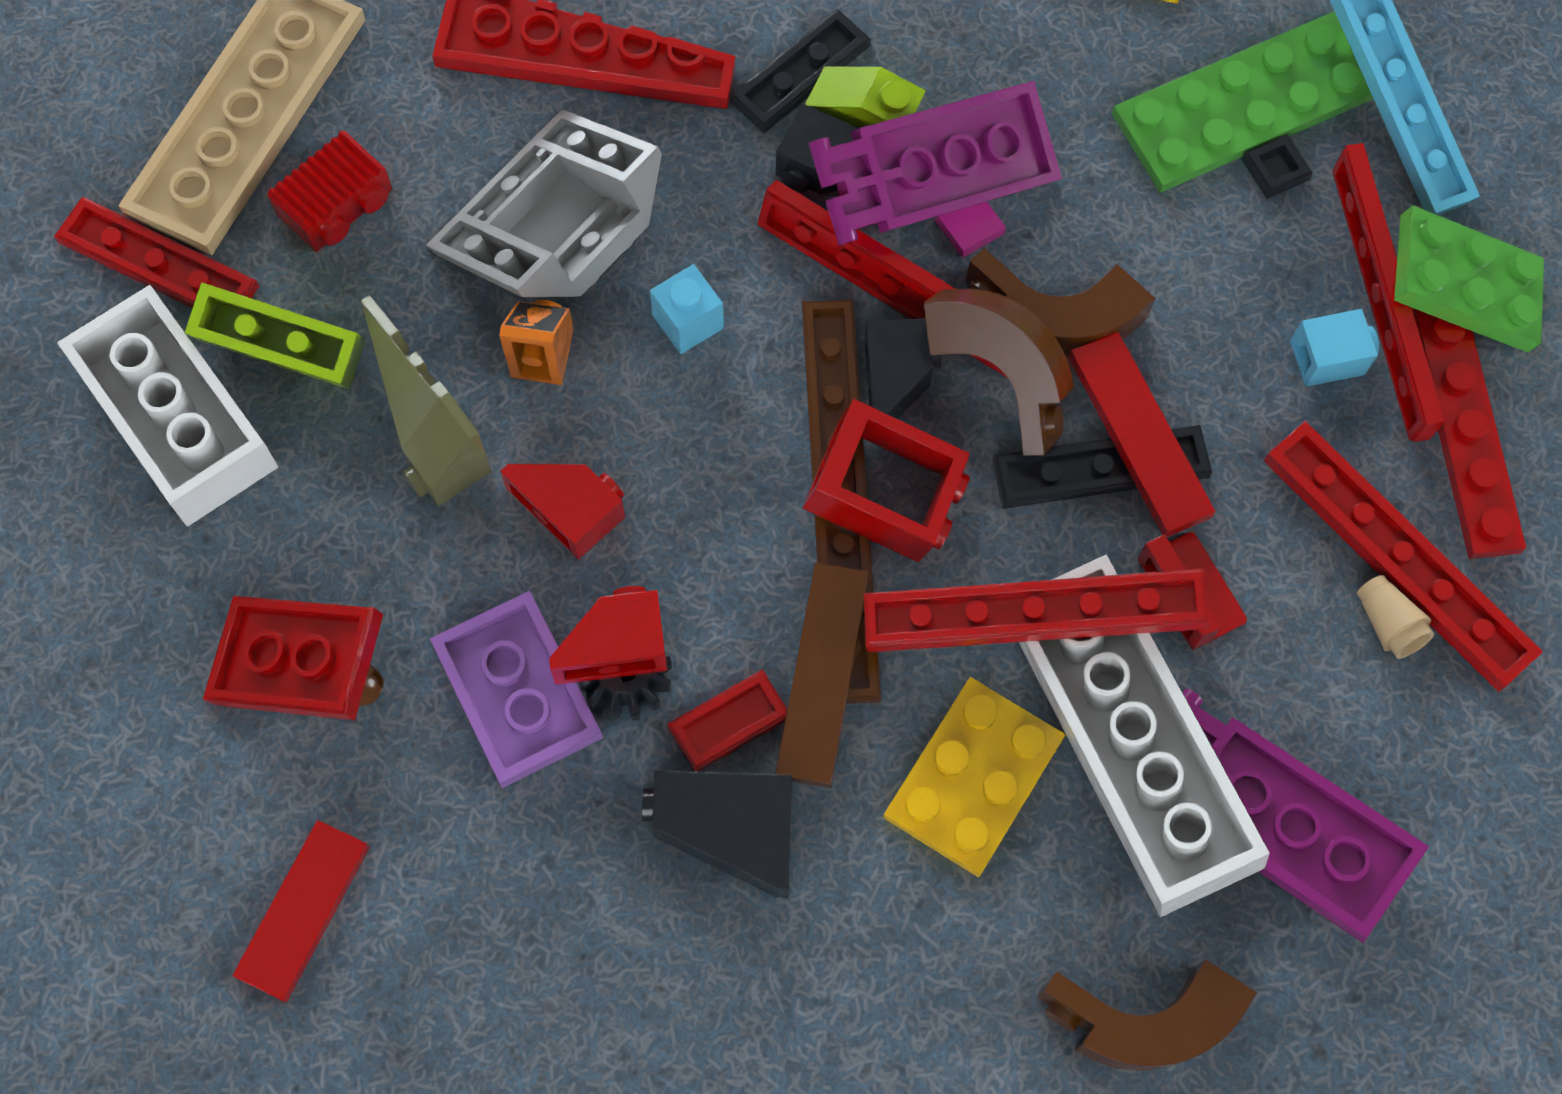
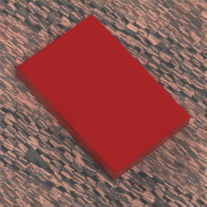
(294, 657)

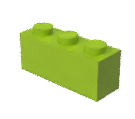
(275, 335)

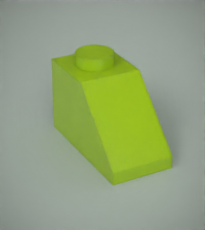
(864, 95)

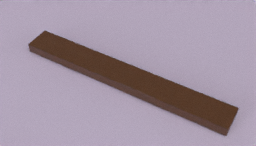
(831, 386)

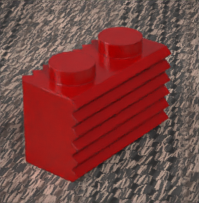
(330, 192)

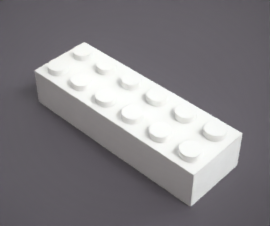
(1148, 761)

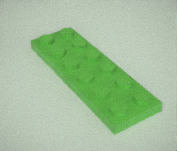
(1243, 102)

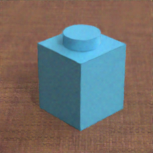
(687, 309)
(1334, 347)

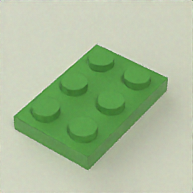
(1469, 279)

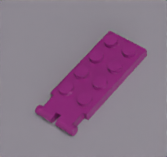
(937, 161)
(1318, 836)

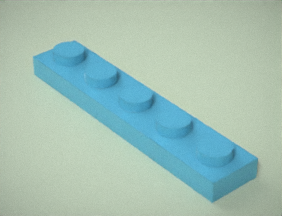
(1406, 104)

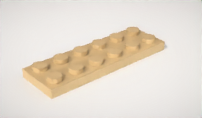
(240, 118)

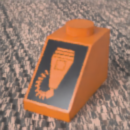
(537, 341)

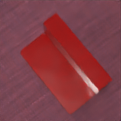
(1187, 554)

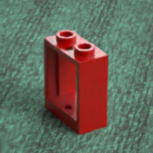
(868, 518)

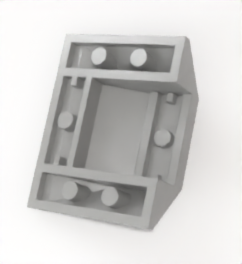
(556, 210)

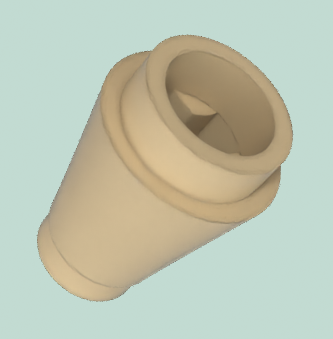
(1395, 618)

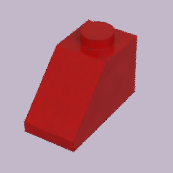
(567, 501)
(613, 639)

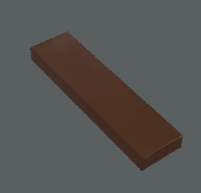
(823, 675)

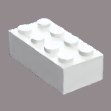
(168, 405)

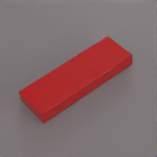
(301, 911)

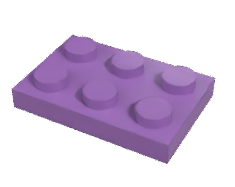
(509, 692)

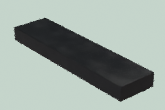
(1081, 470)

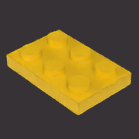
(974, 776)

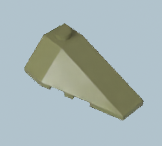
(432, 429)

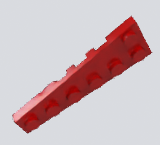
(578, 51)

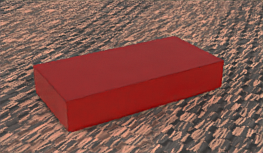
(728, 721)

